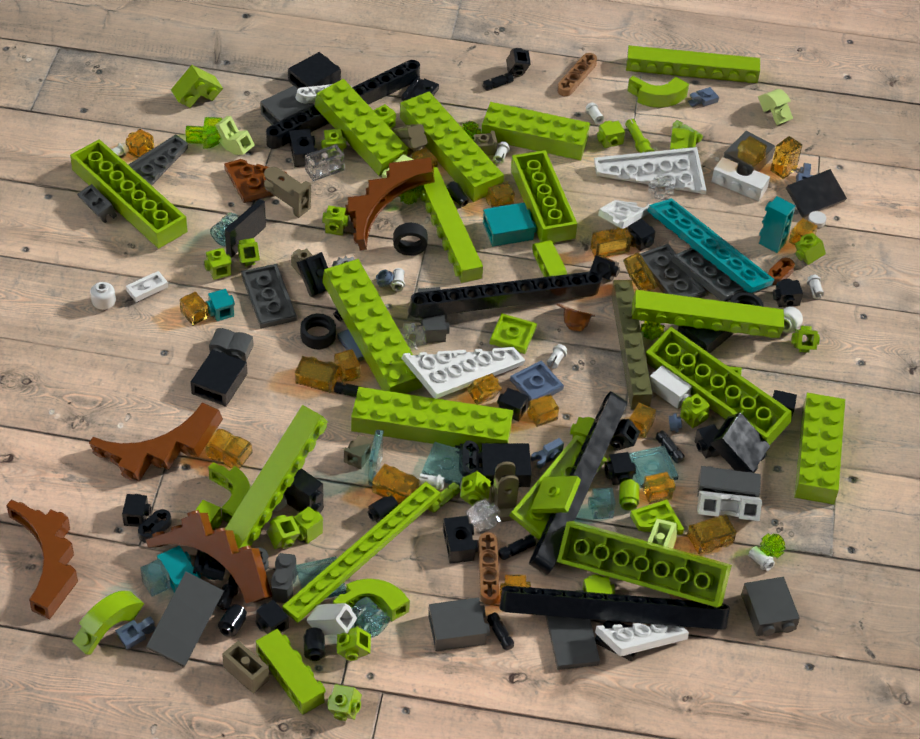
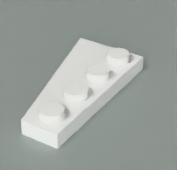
(640, 637)

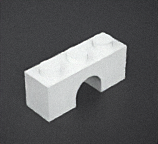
(752, 186)
(734, 505)

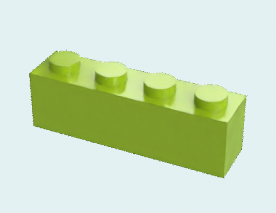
(290, 671)

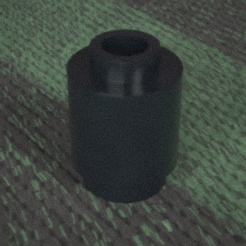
(381, 508)
(232, 620)
(314, 644)

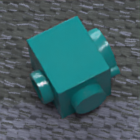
(220, 305)

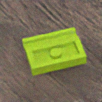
(682, 139)

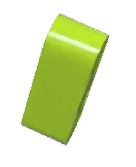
(548, 259)

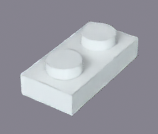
(147, 286)

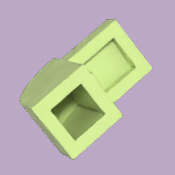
(777, 102)
(232, 139)

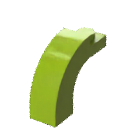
(658, 95)
(235, 482)
(382, 593)
(105, 614)

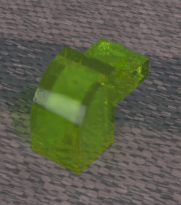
(206, 135)

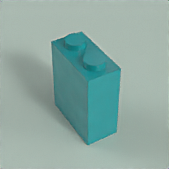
(508, 224)

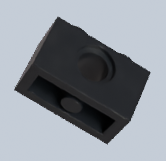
(301, 144)
(454, 530)

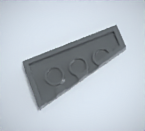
(159, 159)

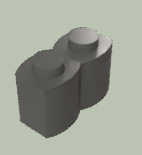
(232, 343)
(283, 577)

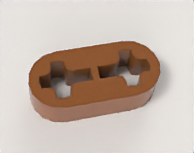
(778, 269)

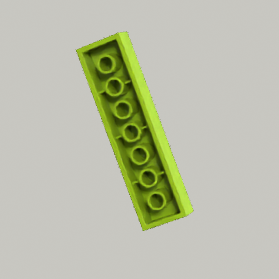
(452, 146)
(129, 193)
(370, 326)
(719, 384)
(428, 419)
(644, 563)

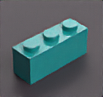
(776, 224)
(177, 563)

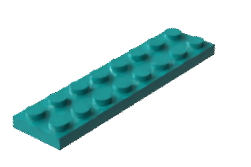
(710, 245)

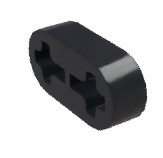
(464, 458)
(154, 525)

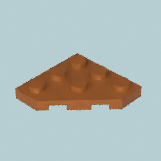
(248, 179)

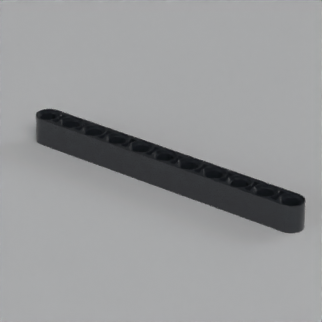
(369, 90)
(504, 294)
(585, 468)
(613, 607)

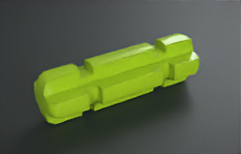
(678, 124)
(446, 496)

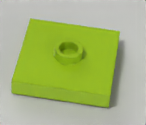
(513, 333)
(556, 494)

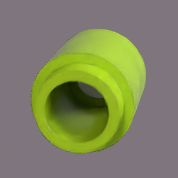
(629, 494)

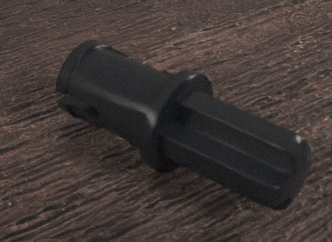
(230, 590)

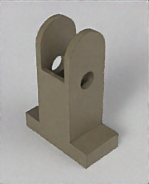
(289, 190)
(505, 489)

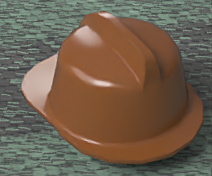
(575, 319)

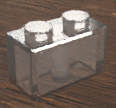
(324, 162)

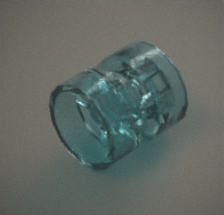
(218, 230)
(370, 617)

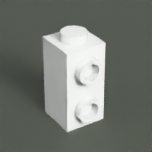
(669, 386)
(332, 618)

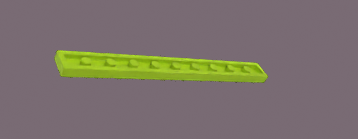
(361, 552)

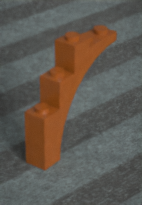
(400, 178)
(161, 451)
(242, 563)
(57, 576)

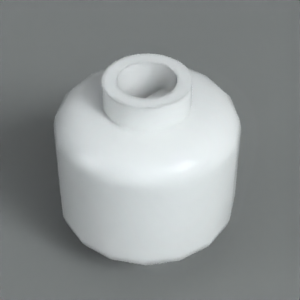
(102, 295)
(792, 319)

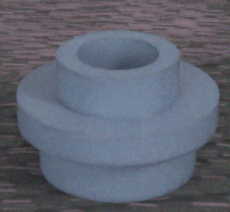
(384, 278)
(675, 423)

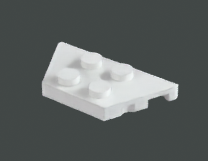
(622, 213)

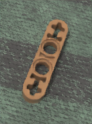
(563, 90)
(488, 568)

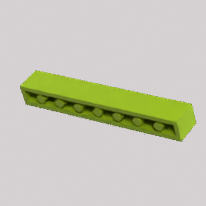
(693, 64)
(451, 230)
(707, 314)
(276, 476)

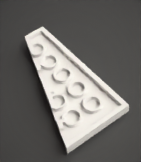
(678, 164)
(457, 369)

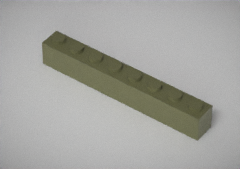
(631, 345)

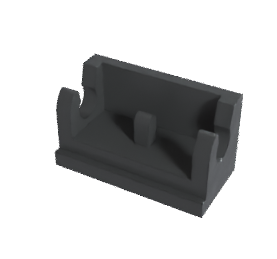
(97, 202)

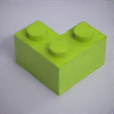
(194, 84)

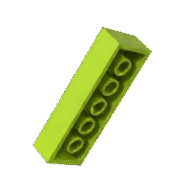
(360, 126)
(536, 130)
(544, 196)
(820, 448)

